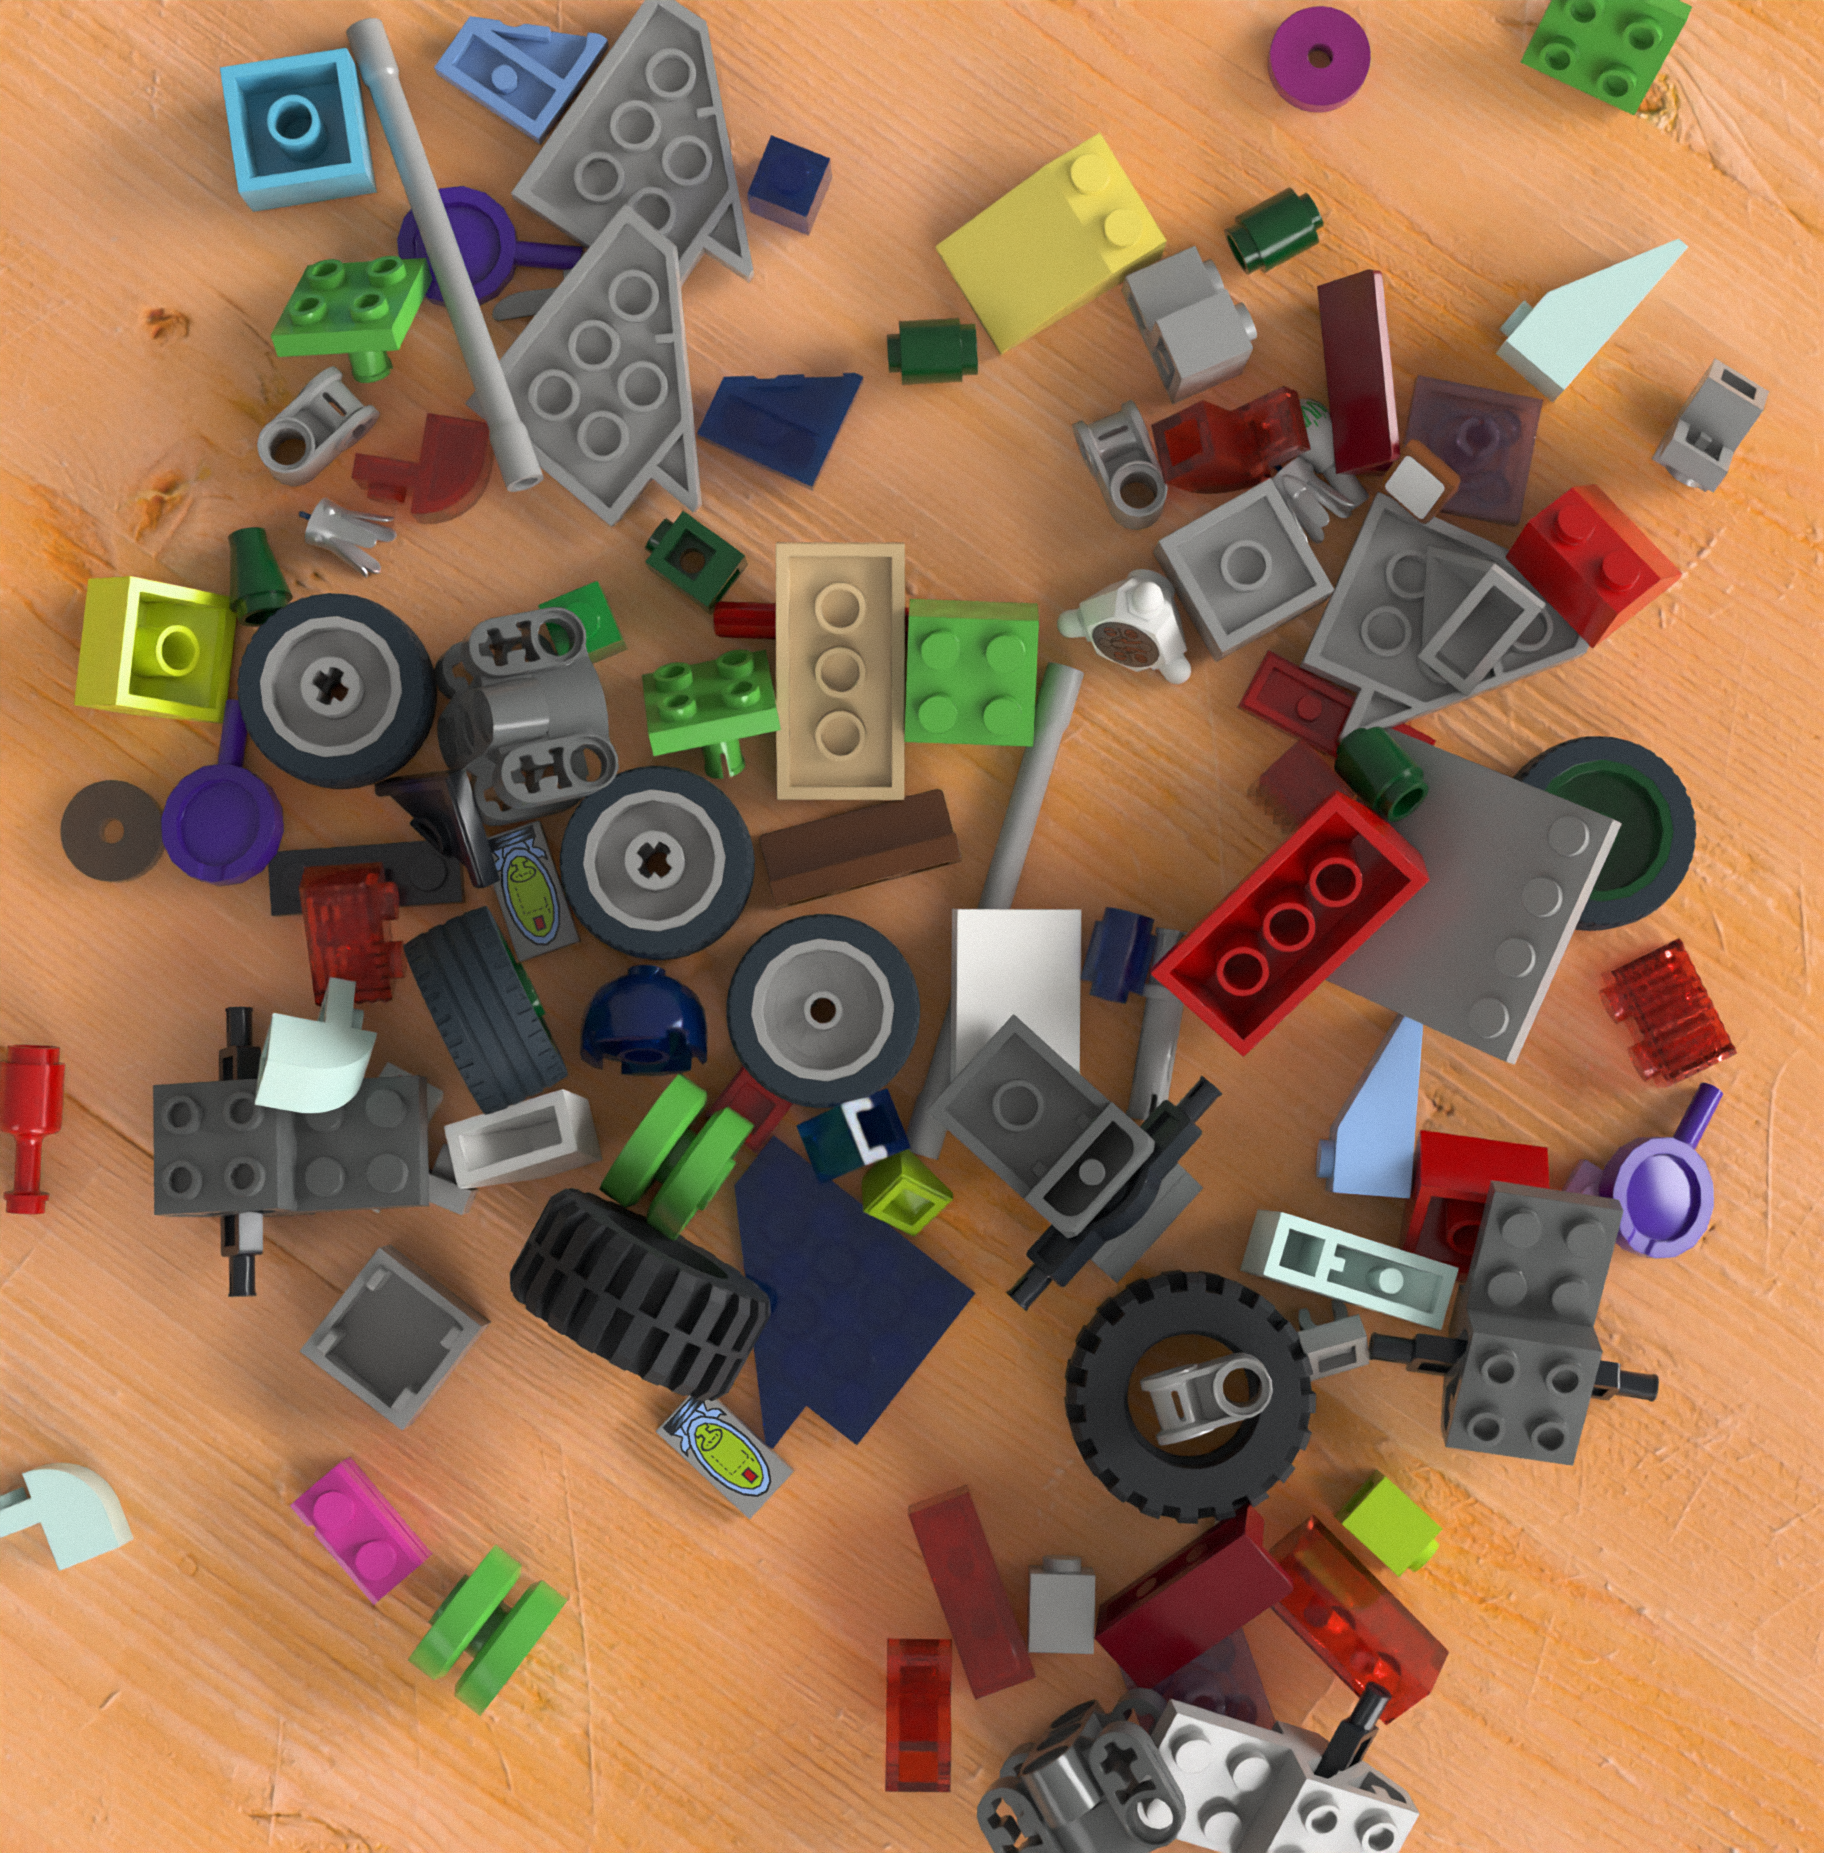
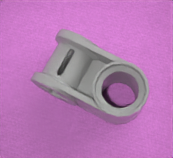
(318, 425)
(1121, 454)
(1203, 1397)

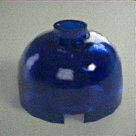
(645, 1024)

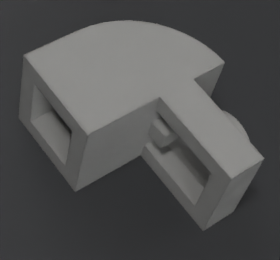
(1710, 427)

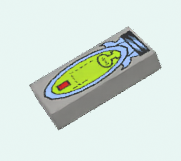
(531, 892)
(725, 1452)

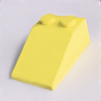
(1052, 244)

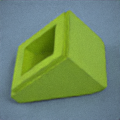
(903, 1193)

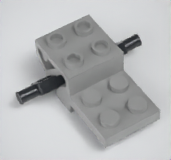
(1280, 1785)

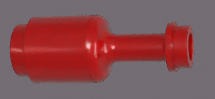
(29, 1111)

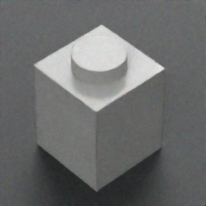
(1061, 1606)

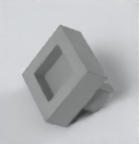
(443, 1186)
(1334, 1345)

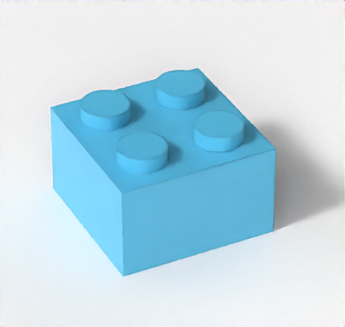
(298, 129)

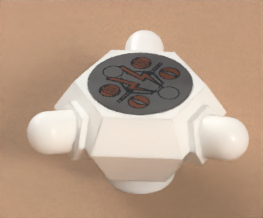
(1133, 625)

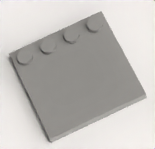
(1498, 908)

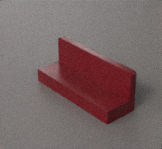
(1359, 374)
(1192, 1600)

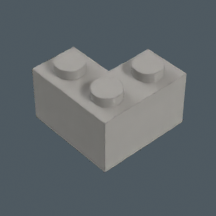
(1189, 323)

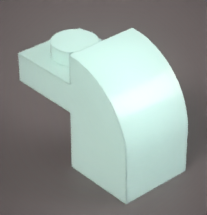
(318, 1062)
(74, 1509)

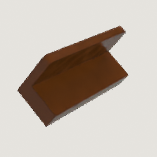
(859, 848)

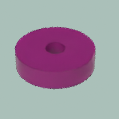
(1325, 31)

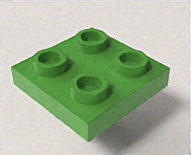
(1607, 45)
(353, 311)
(711, 707)

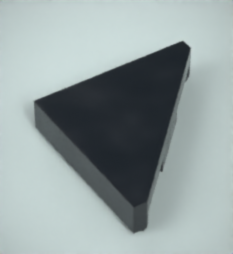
(446, 818)

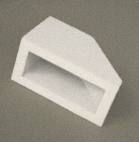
(524, 1141)

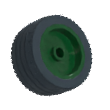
(1655, 815)
(485, 1010)

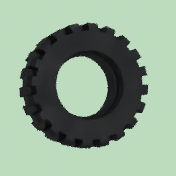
(639, 1296)
(1172, 1483)

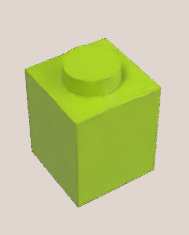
(1390, 1525)

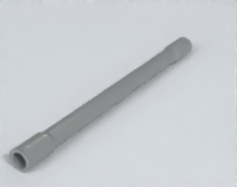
(507, 432)
(1052, 717)

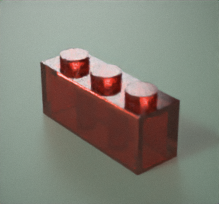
(971, 1591)
(1355, 1619)

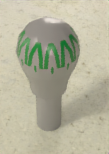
(1322, 452)

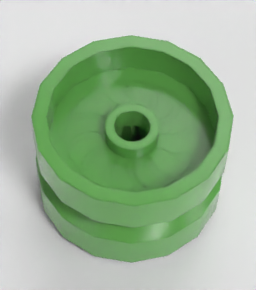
(680, 1159)
(486, 1629)

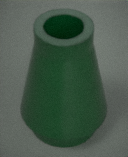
(255, 578)

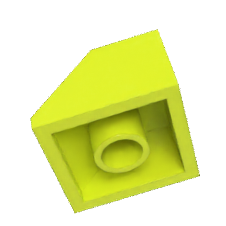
(155, 650)

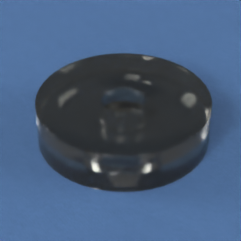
(85, 825)

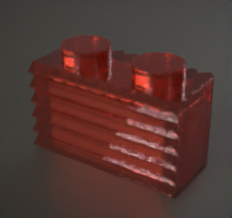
(1295, 786)
(349, 929)
(1666, 1014)

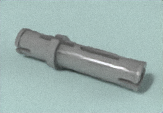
(1157, 1037)

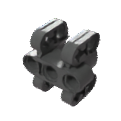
(524, 716)
(1076, 1784)

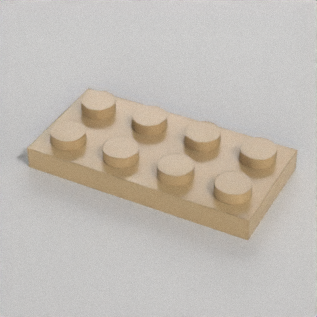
(840, 670)

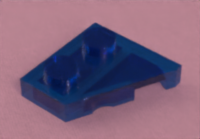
(781, 421)

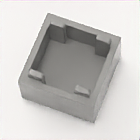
(1243, 570)
(395, 1336)

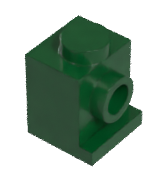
(686, 535)

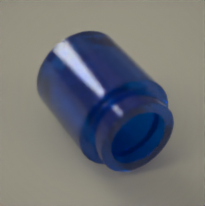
(1119, 955)

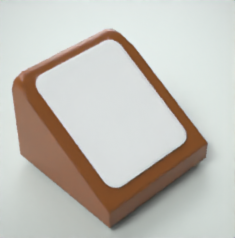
(1420, 482)

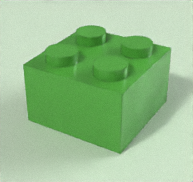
(971, 672)

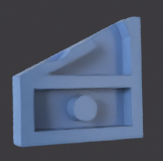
(520, 70)

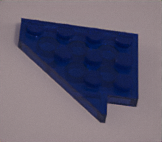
(845, 1295)

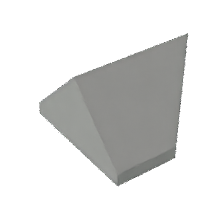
(1470, 616)

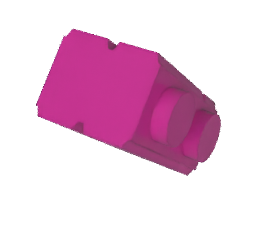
(361, 1529)

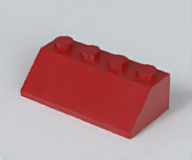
(1292, 921)

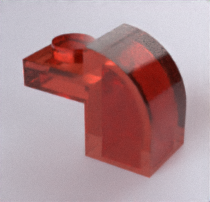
(1227, 450)
(445, 482)
(918, 1715)

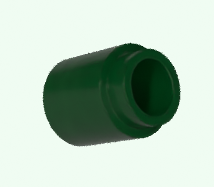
(1274, 231)
(933, 351)
(1380, 773)

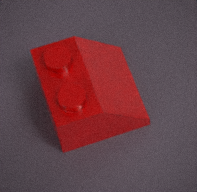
(1591, 562)
(1451, 1191)

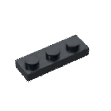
(418, 869)

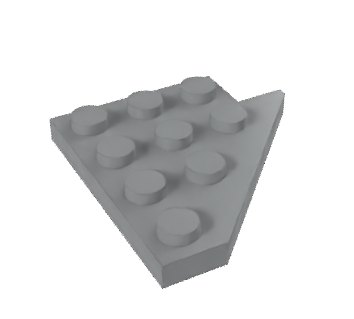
(647, 138)
(609, 376)
(1376, 623)

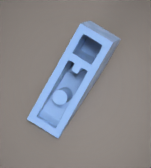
(1375, 1129)

